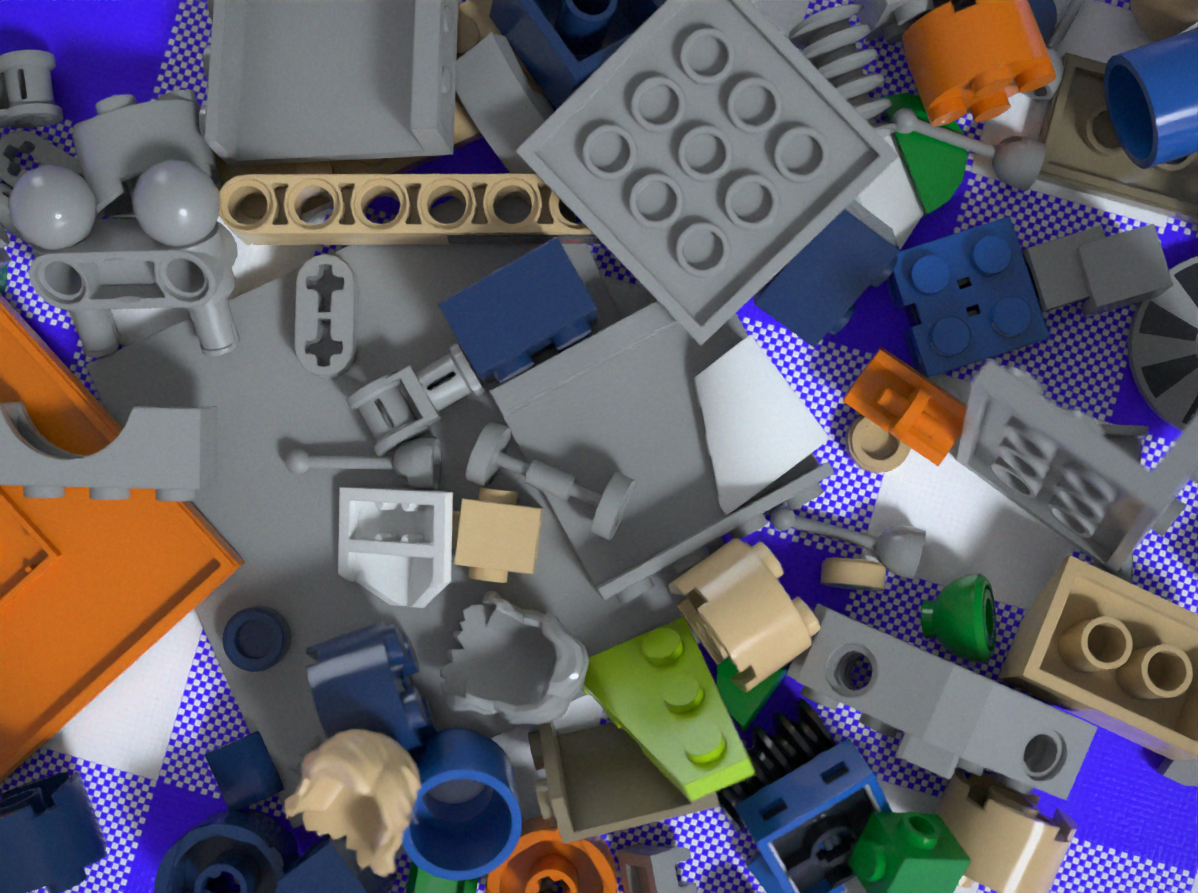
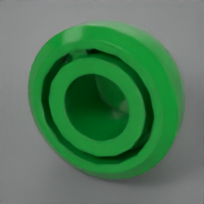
(963, 618)

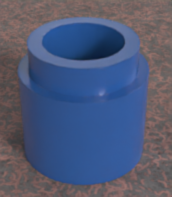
(1155, 99)
(467, 836)

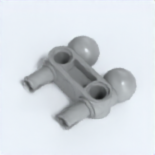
(160, 259)

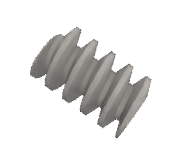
(831, 48)

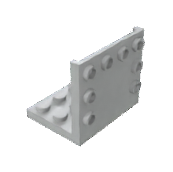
(1066, 470)

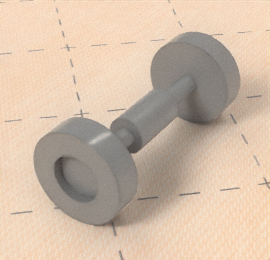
(491, 454)

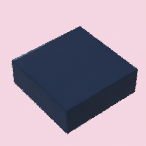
(244, 771)

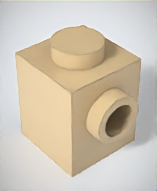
(496, 535)

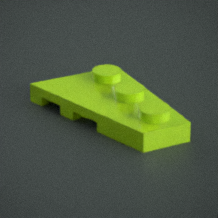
(670, 707)

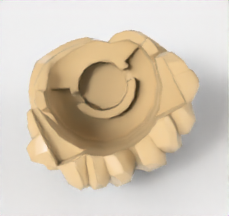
(359, 789)

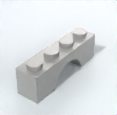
(157, 449)

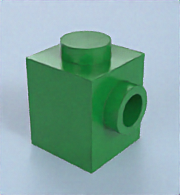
(908, 854)

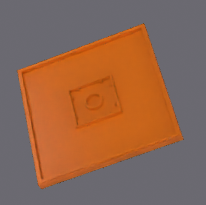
(83, 576)

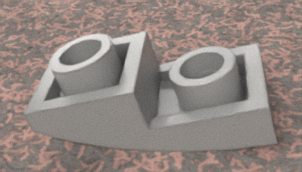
(500, 99)

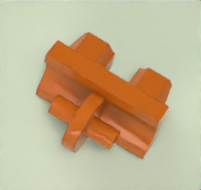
(908, 405)

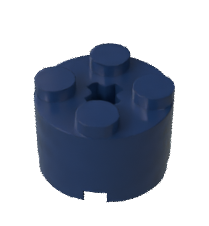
(368, 686)
(48, 835)
(230, 841)

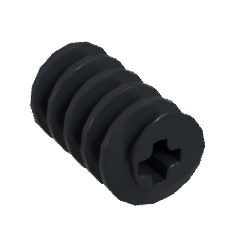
(777, 755)

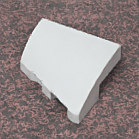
(752, 423)

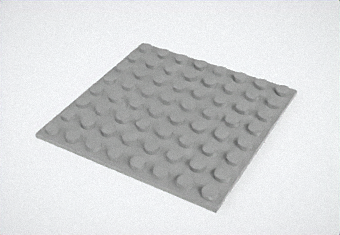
(290, 521)

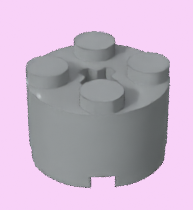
(133, 138)

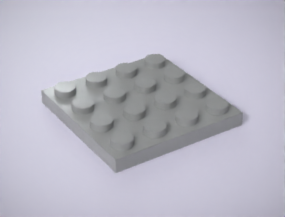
(706, 156)

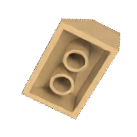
(1111, 658)

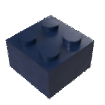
(568, 38)
(521, 313)

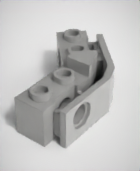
(944, 709)

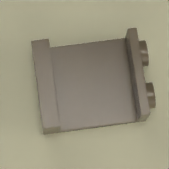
(603, 782)

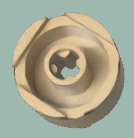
(744, 611)
(1004, 834)

